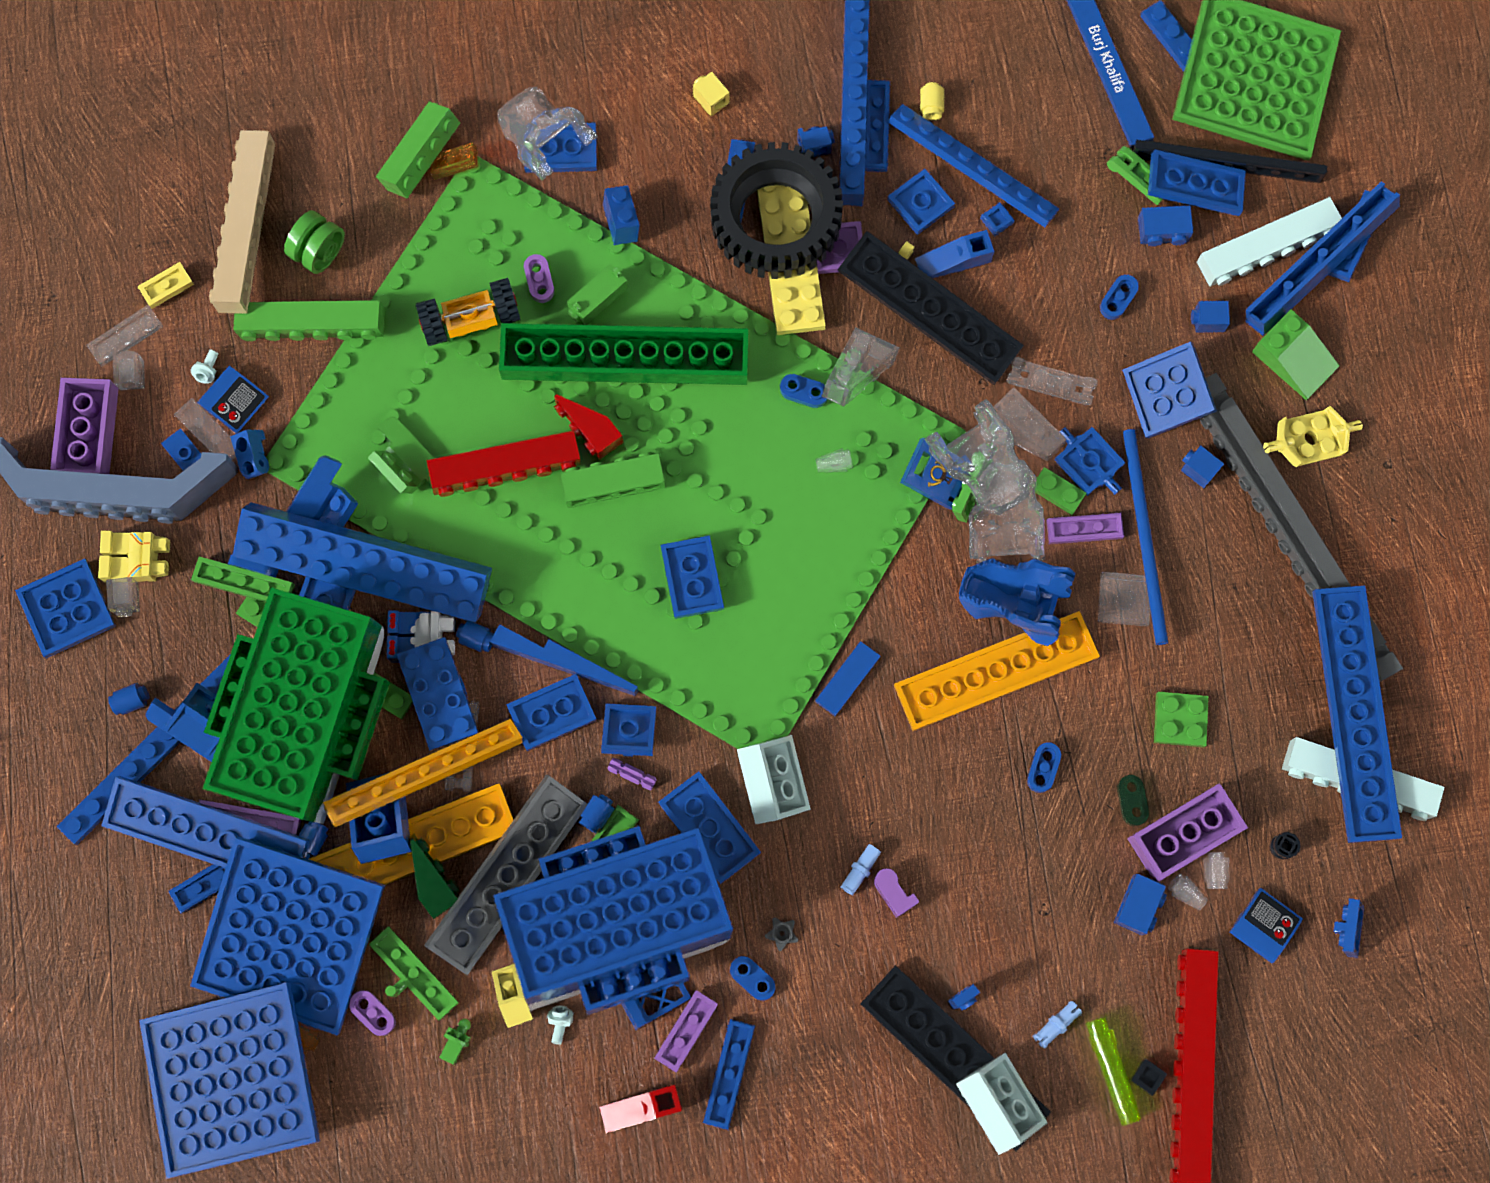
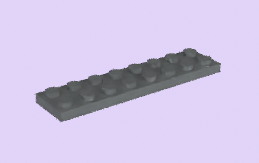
(511, 864)

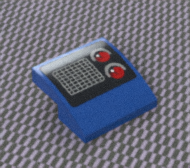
(232, 399)
(1266, 925)

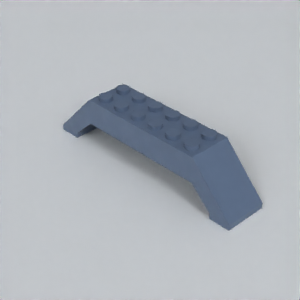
(116, 494)

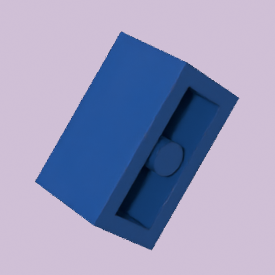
(621, 215)
(1165, 225)
(1140, 905)

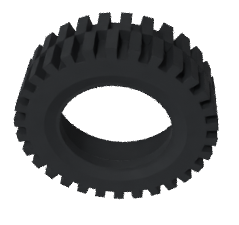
(776, 168)

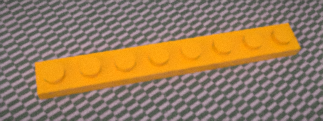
(422, 773)

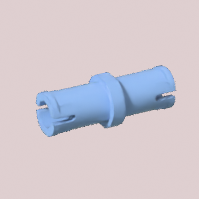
(860, 869)
(1057, 1024)

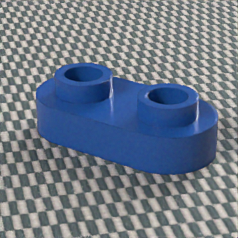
(1118, 298)
(802, 392)
(253, 566)
(1044, 768)
(752, 978)

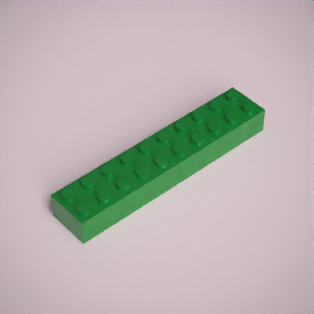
(623, 354)

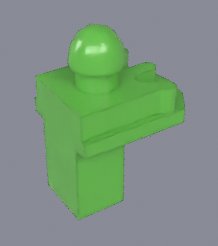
(456, 1041)

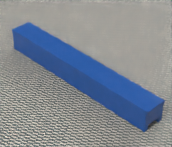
(1322, 258)

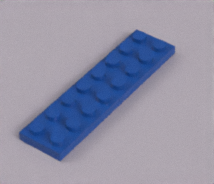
(187, 824)

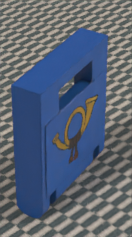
(935, 480)

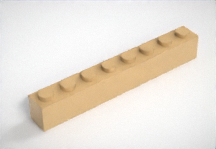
(242, 222)

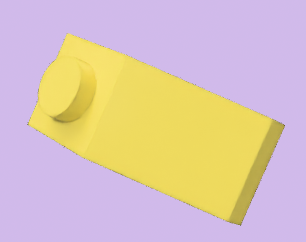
(511, 996)

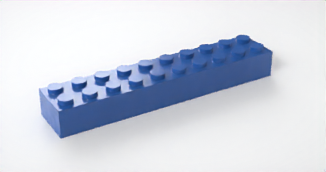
(362, 561)

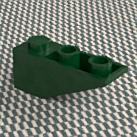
(433, 887)

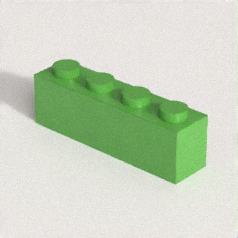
(418, 149)
(612, 480)

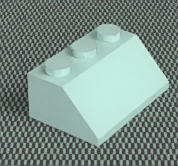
(773, 779)
(1002, 1103)

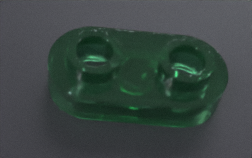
(1130, 800)

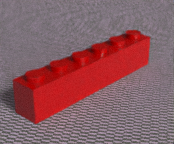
(503, 463)

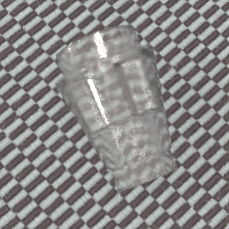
(835, 461)
(1187, 892)

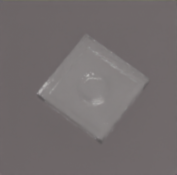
(1123, 599)

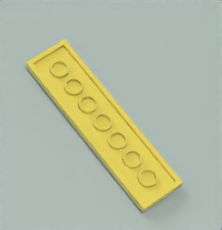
(794, 299)

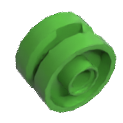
(314, 241)

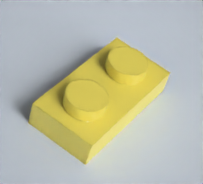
(165, 285)

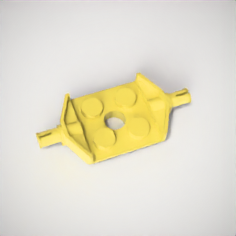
(1325, 427)

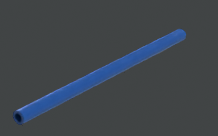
(1145, 537)

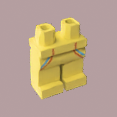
(132, 556)

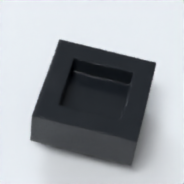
(1148, 1077)

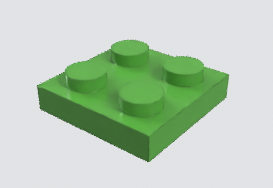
(1181, 719)

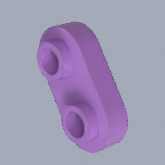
(540, 279)
(372, 1014)

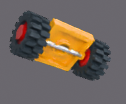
(468, 313)

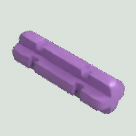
(632, 774)

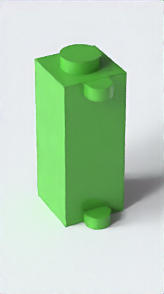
(597, 295)

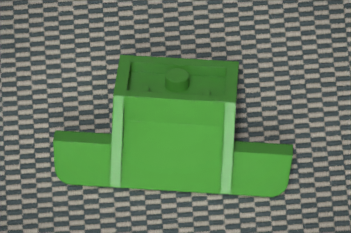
(404, 459)

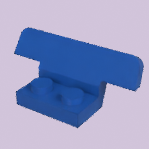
(321, 498)
(188, 721)

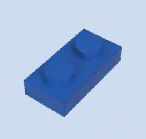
(964, 998)

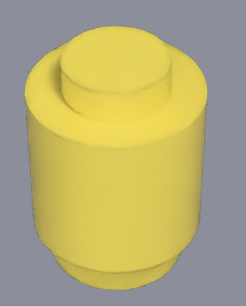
(932, 101)

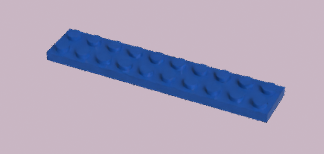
(1357, 714)

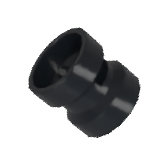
(1280, 847)

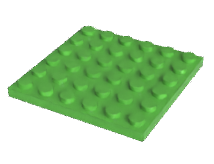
(1257, 76)

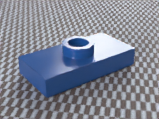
(181, 449)

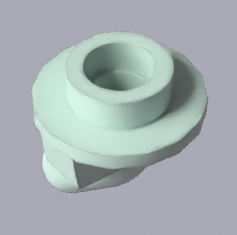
(203, 371)
(560, 1017)

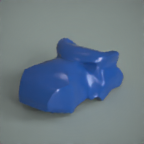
(1019, 593)

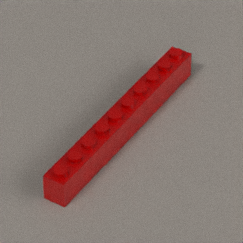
(1194, 1067)

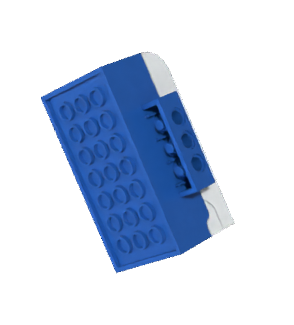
(614, 919)

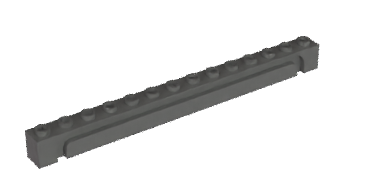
(1280, 507)

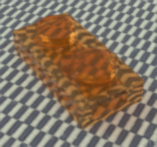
(454, 161)

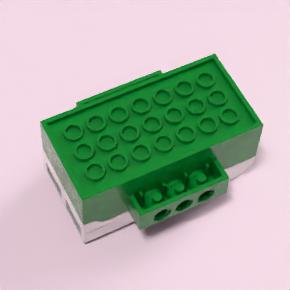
(296, 706)

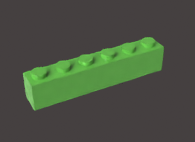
(311, 320)

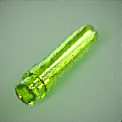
(1104, 1045)

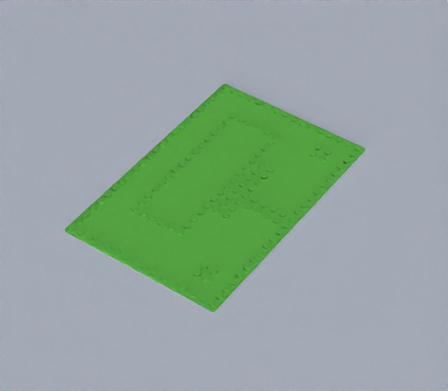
(736, 462)

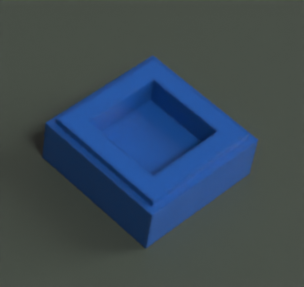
(997, 219)

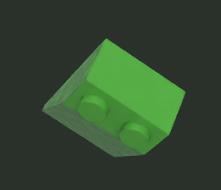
(1296, 355)

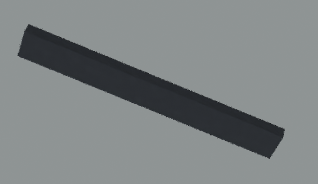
(1250, 163)

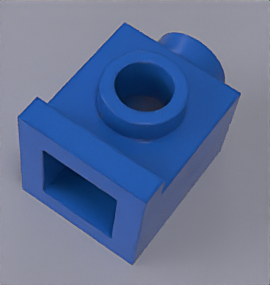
(816, 139)

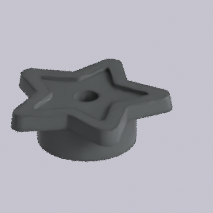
(779, 926)

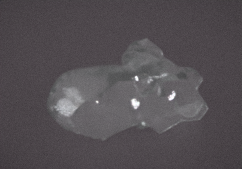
(532, 121)
(985, 462)
(1011, 533)

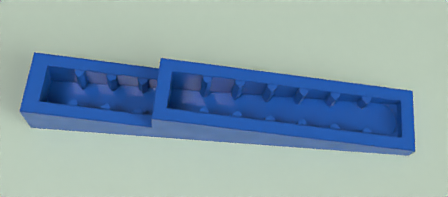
(559, 658)

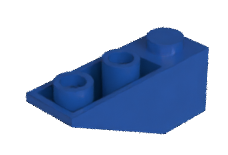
(957, 255)

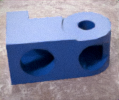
(250, 453)

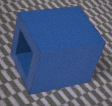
(1211, 316)
(1201, 466)

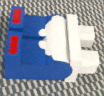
(415, 629)

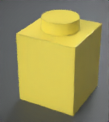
(710, 93)

